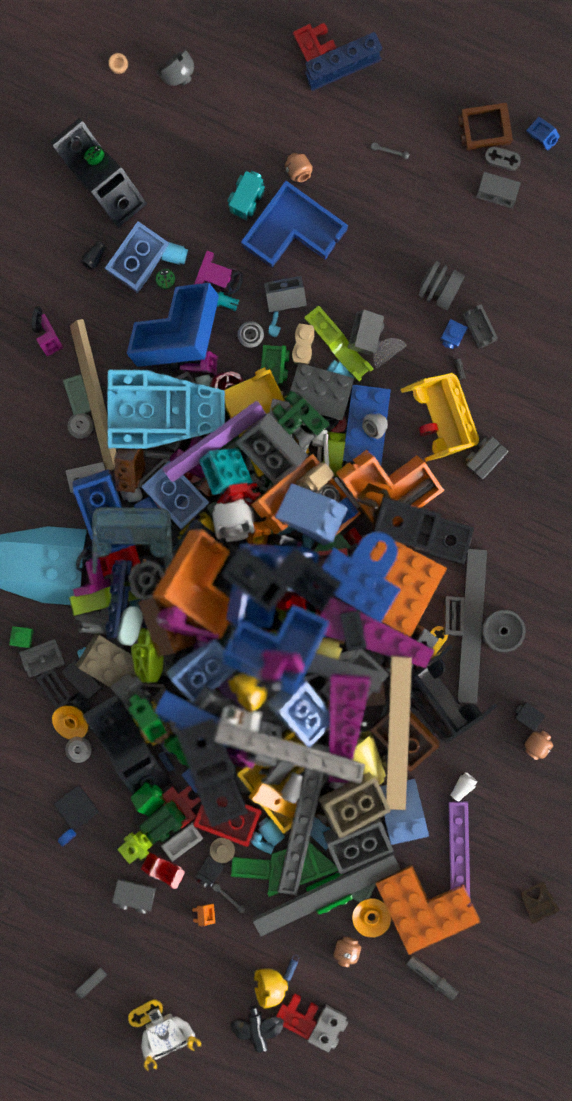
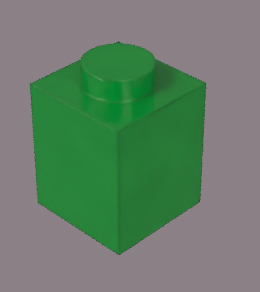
(21, 637)
(148, 799)

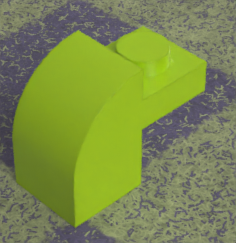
(336, 447)

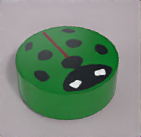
(94, 155)
(165, 279)

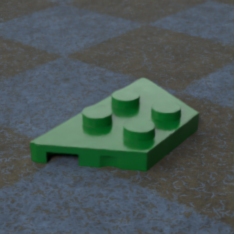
(314, 867)

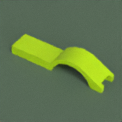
(337, 343)
(95, 601)

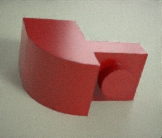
(127, 554)
(163, 870)

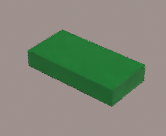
(250, 868)

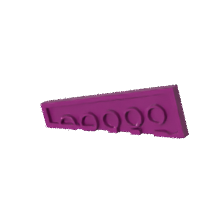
(377, 635)
(346, 714)

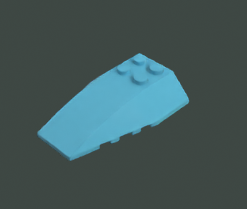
(159, 409)
(42, 563)

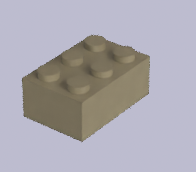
(106, 661)
(354, 805)

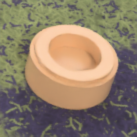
(118, 63)

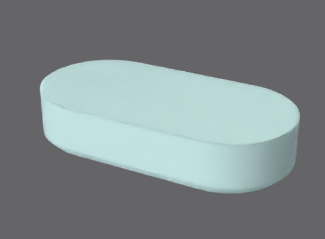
(130, 625)

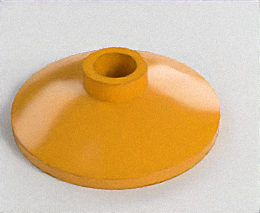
(69, 722)
(373, 927)

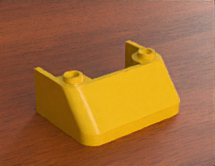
(449, 411)

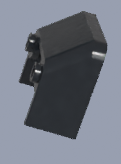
(439, 705)

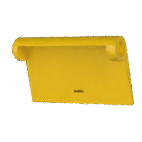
(259, 388)

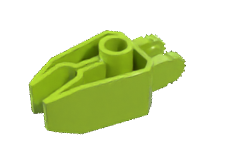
(145, 659)

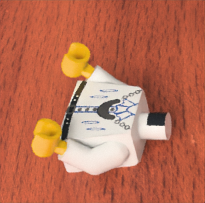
(164, 1036)

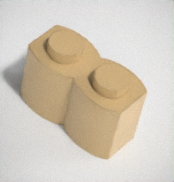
(302, 350)
(316, 477)

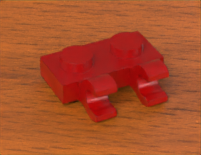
(309, 44)
(239, 492)
(297, 1021)

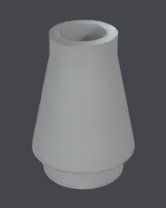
(292, 789)

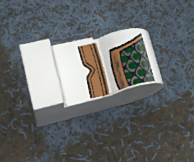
(241, 718)

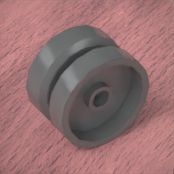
(513, 625)

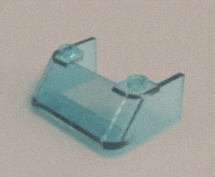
(131, 527)

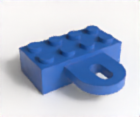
(363, 578)

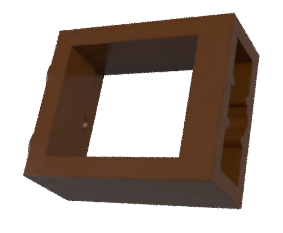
(504, 123)
(131, 464)

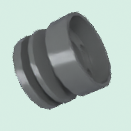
(441, 285)

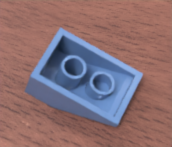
(137, 257)
(177, 497)
(311, 514)
(201, 669)
(301, 713)
(408, 823)

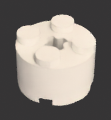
(233, 521)

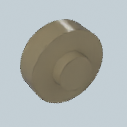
(222, 850)

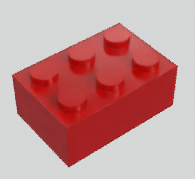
(237, 829)

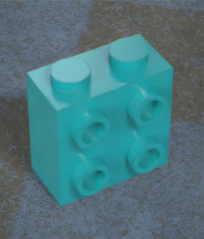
(249, 189)
(224, 469)

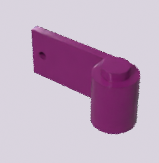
(174, 619)

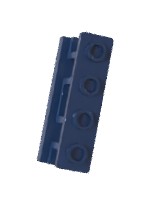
(343, 61)
(119, 597)

